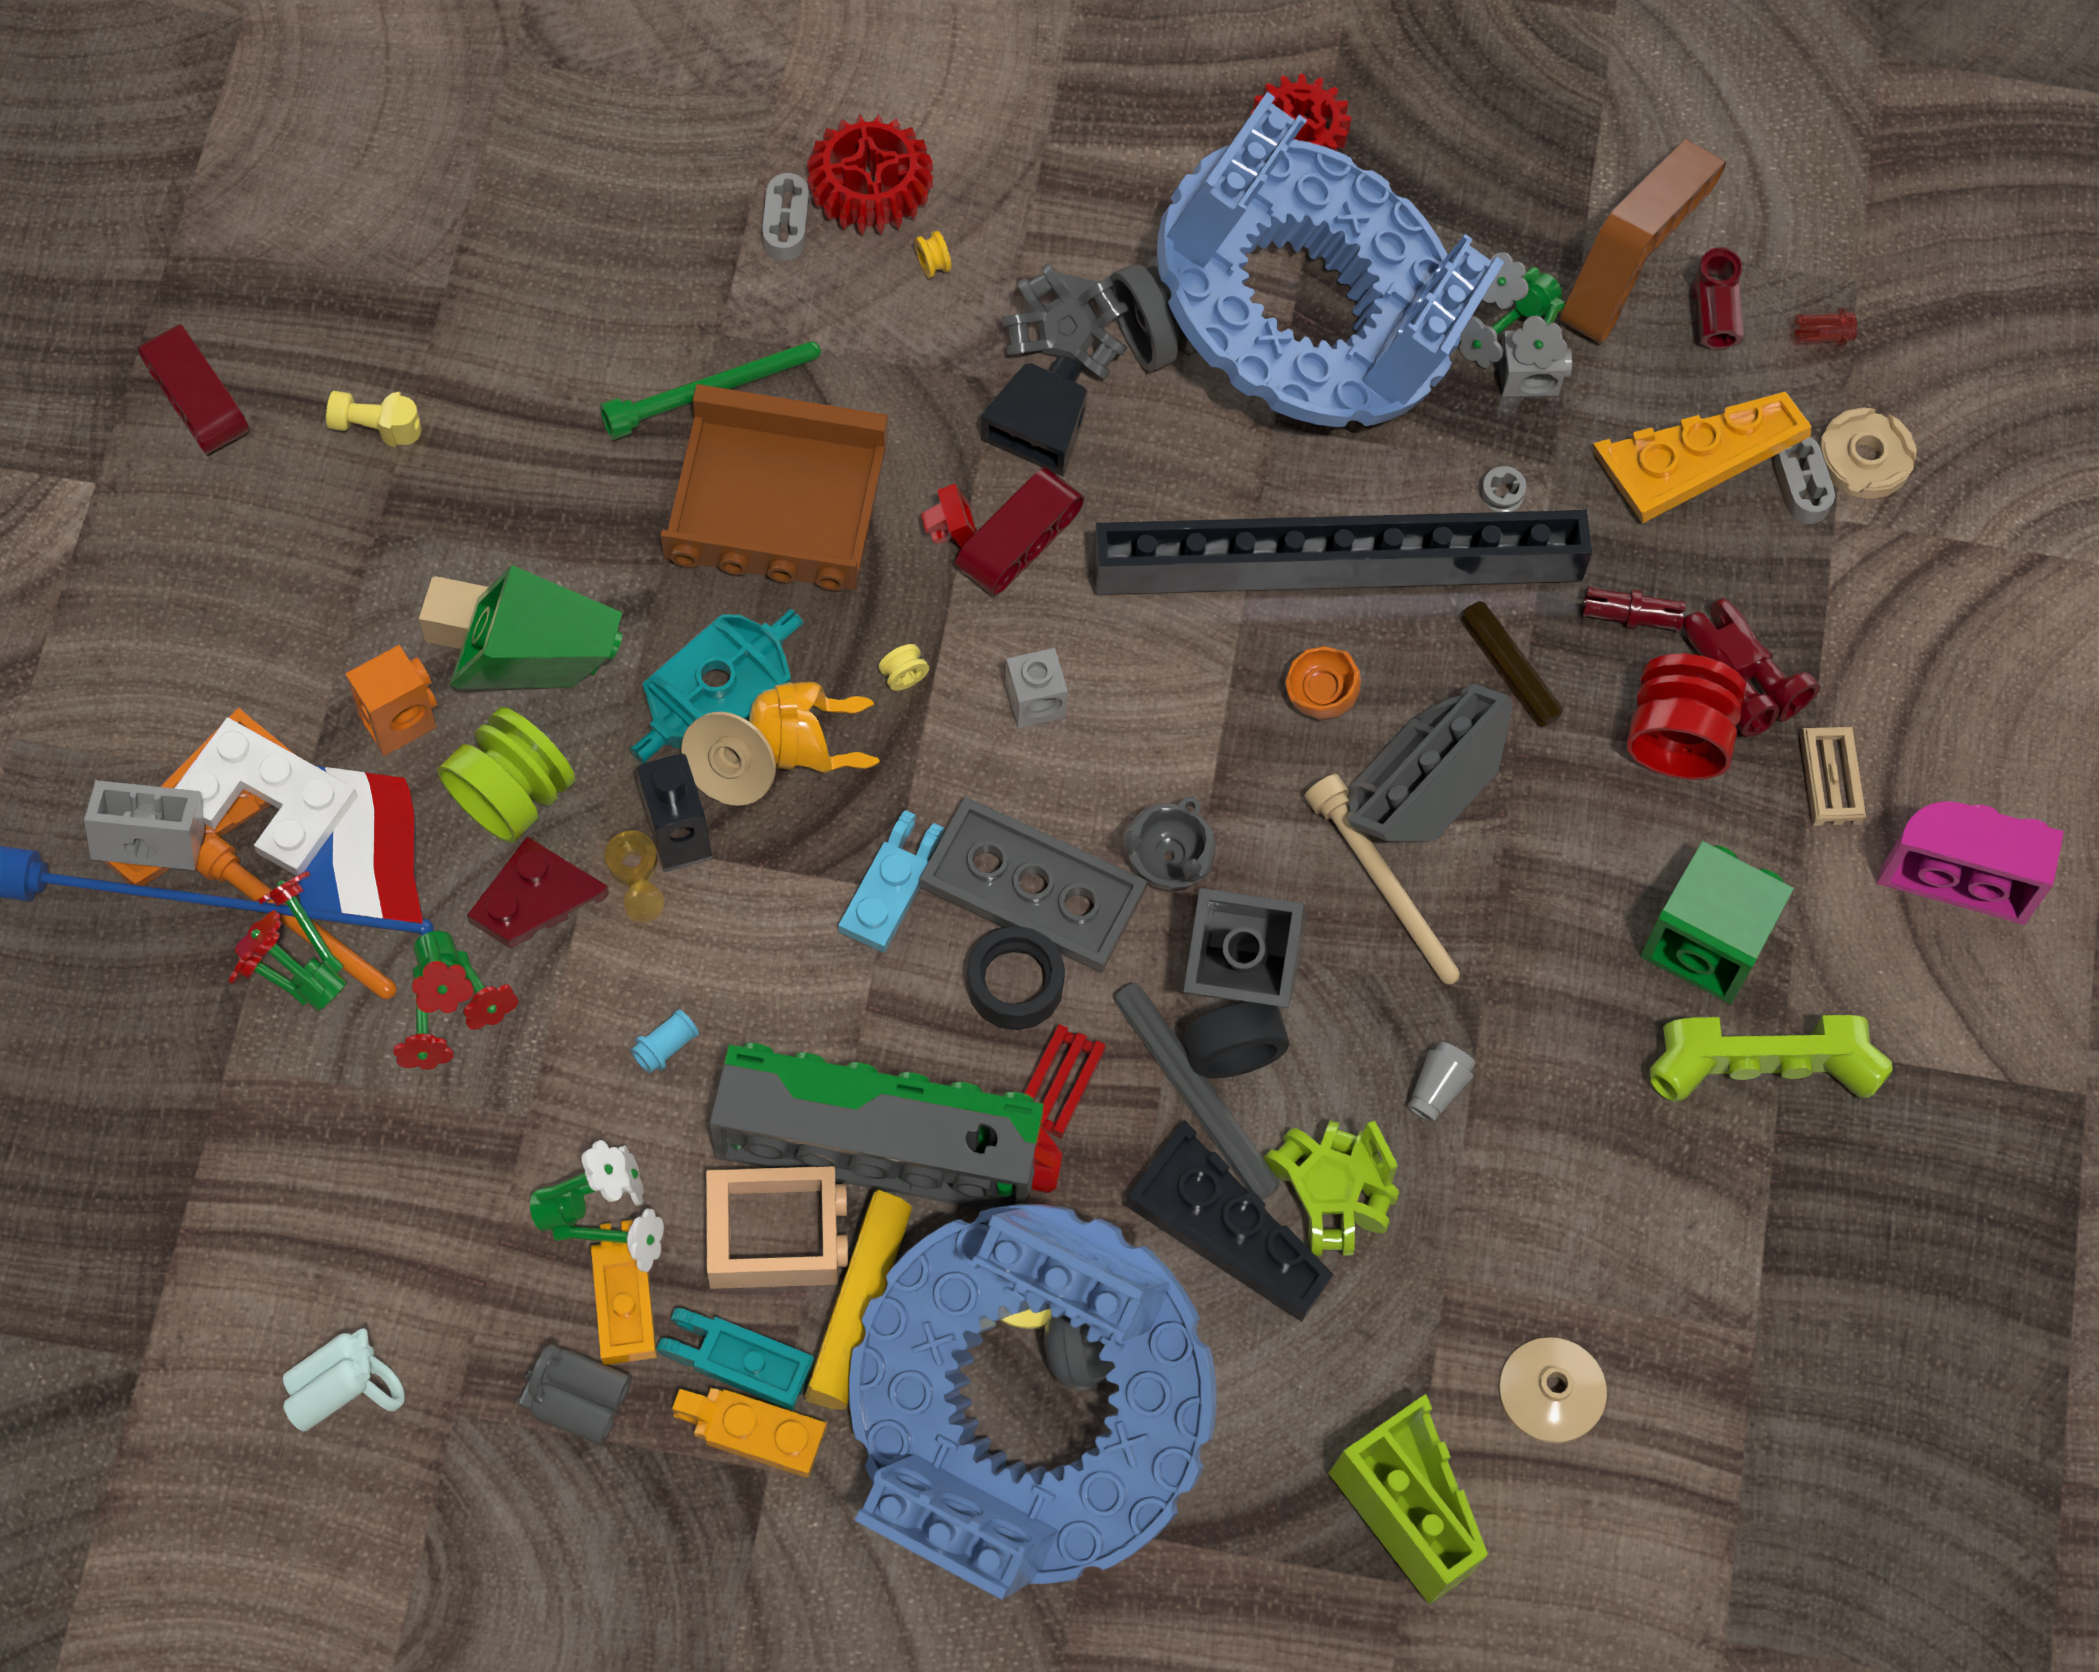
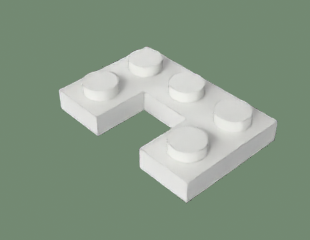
(307, 796)

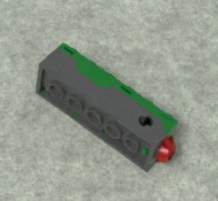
(882, 1129)

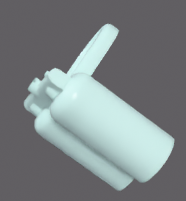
(336, 1377)

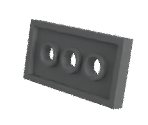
(1025, 852)

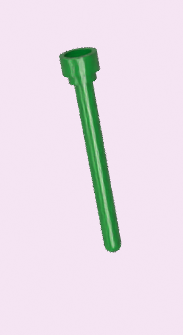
(623, 416)

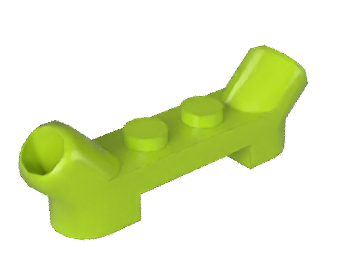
(1835, 1046)

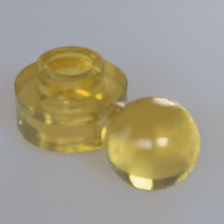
(643, 899)

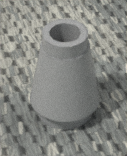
(1440, 1080)

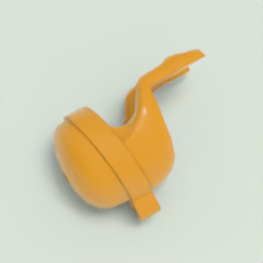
(795, 732)

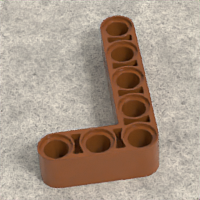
(1634, 233)

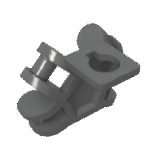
(1068, 322)

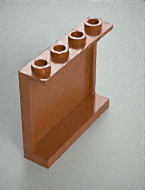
(777, 488)

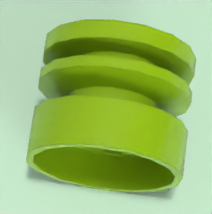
(504, 776)

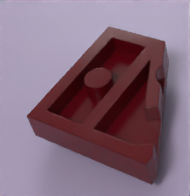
(533, 894)

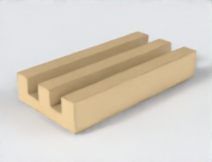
(1836, 812)

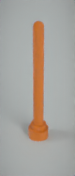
(219, 862)

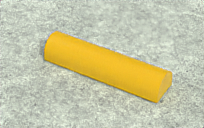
(863, 1280)

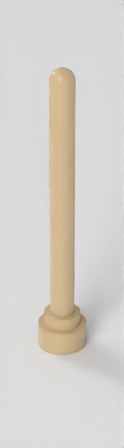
(1331, 800)

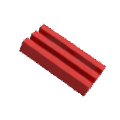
(1078, 1043)

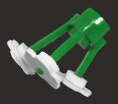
(612, 1173)

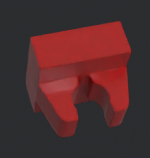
(950, 518)

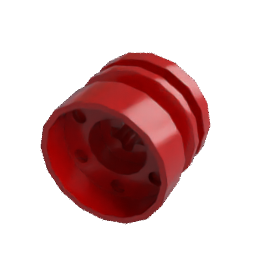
(1686, 716)

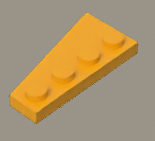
(1683, 461)

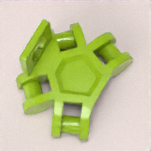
(1333, 1181)

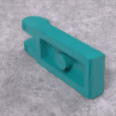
(741, 1358)

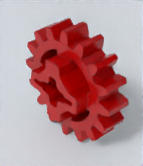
(1313, 105)

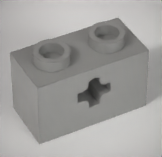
(144, 825)

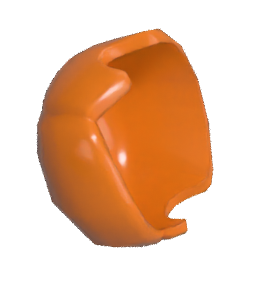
(1323, 683)

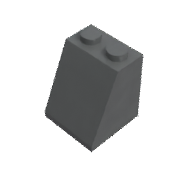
(1245, 948)

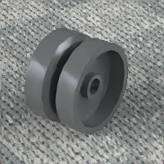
(1149, 324)

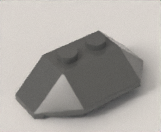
(1432, 768)

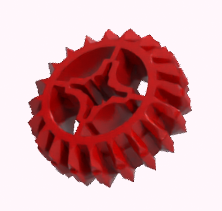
(846, 189)

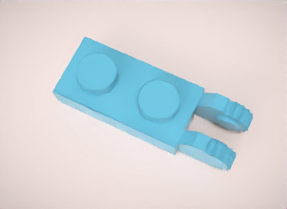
(889, 886)

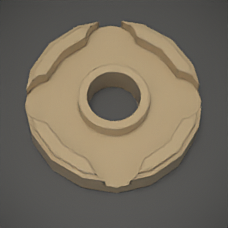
(1868, 477)

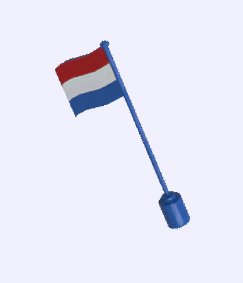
(356, 877)

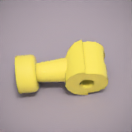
(394, 418)

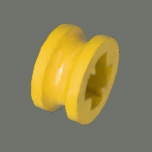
(932, 254)

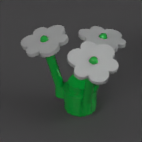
(1534, 297)

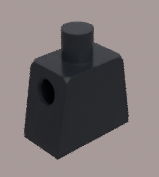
(1038, 414)
(674, 803)

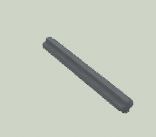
(1197, 1091)

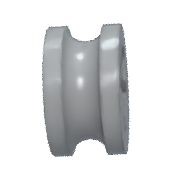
(1496, 478)

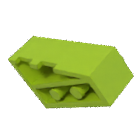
(1411, 1500)

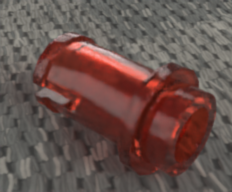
(1826, 327)

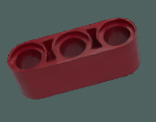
(193, 389)
(1019, 531)

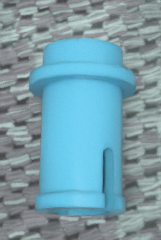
(664, 1042)

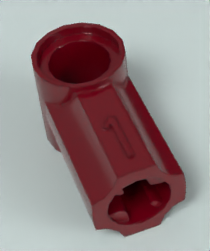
(1719, 300)

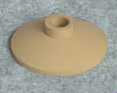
(720, 771)
(1536, 1408)

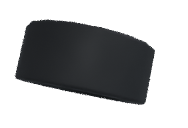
(1023, 941)
(1236, 1040)

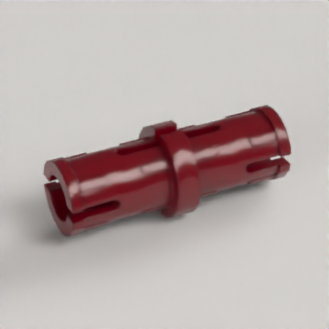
(1633, 609)

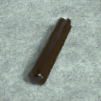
(1512, 663)

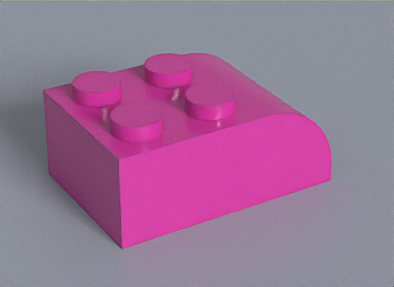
(1975, 859)

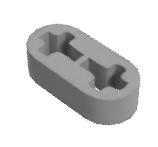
(776, 216)
(1813, 475)

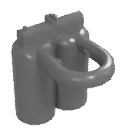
(575, 1393)

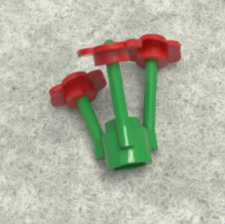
(310, 983)
(440, 983)

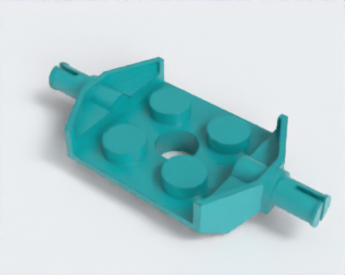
(730, 643)

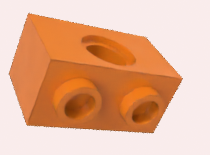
(393, 699)

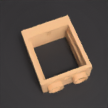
(773, 1272)

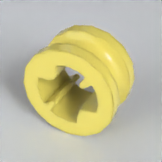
(903, 667)

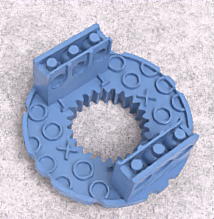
(1305, 194)
(938, 1482)

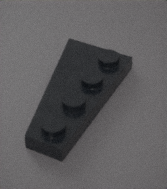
(1211, 1213)

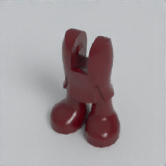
(1742, 651)

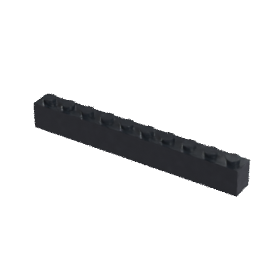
(1341, 551)

